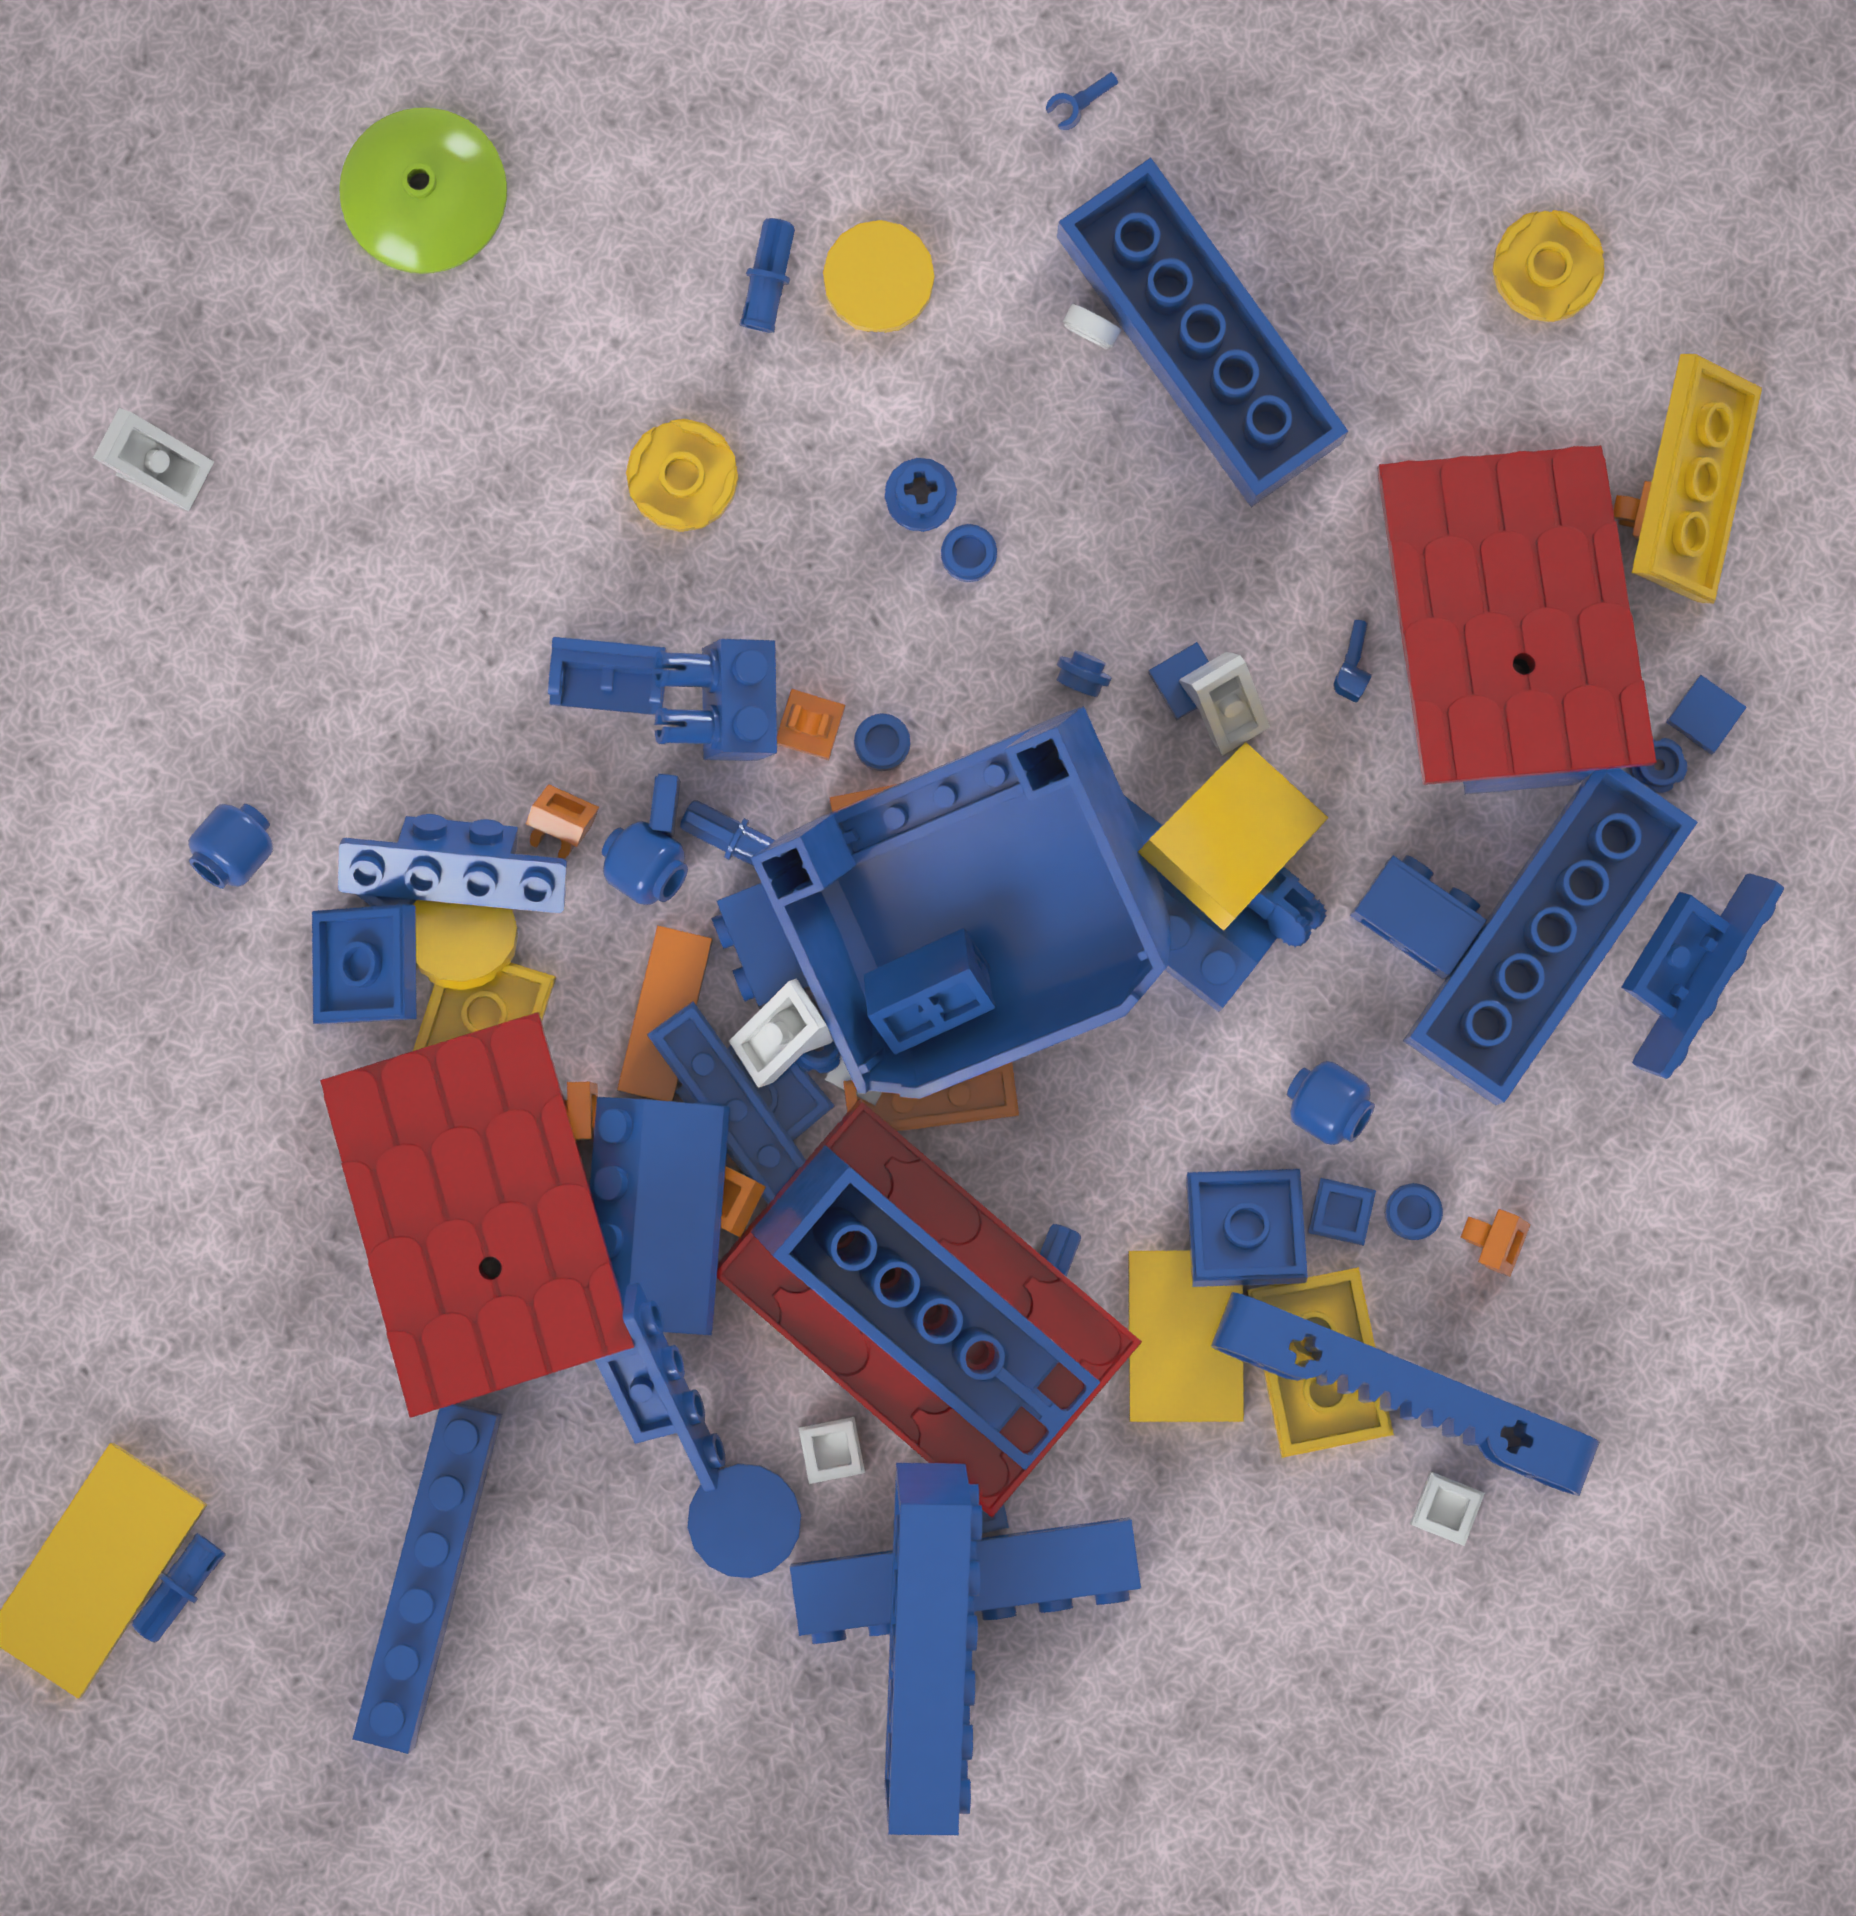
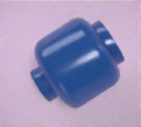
(230, 845)
(644, 863)
(1330, 1103)

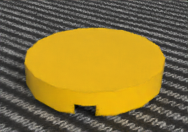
(878, 276)
(1536, 283)
(681, 495)
(463, 943)

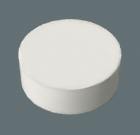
(1091, 326)

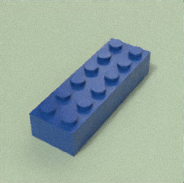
(1201, 332)
(1550, 932)
(931, 1648)

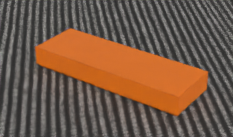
(669, 984)
(976, 1099)

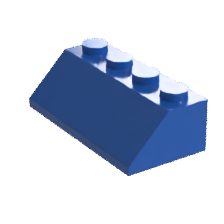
(1201, 953)
(662, 1201)

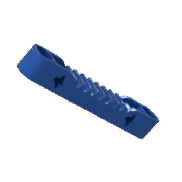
(1547, 1449)

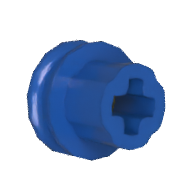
(905, 507)

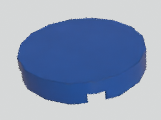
(745, 1522)

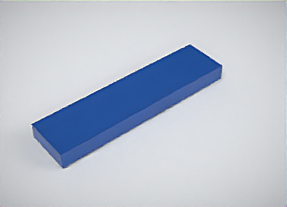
(716, 1079)

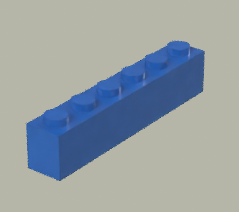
(1014, 1571)
(427, 1577)

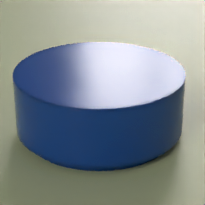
(969, 553)
(882, 742)
(1413, 1211)

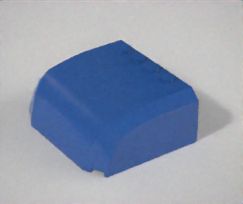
(1017, 849)

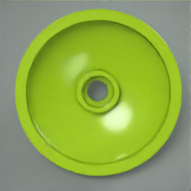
(428, 226)

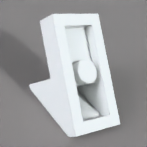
(153, 459)
(1226, 701)
(780, 1034)

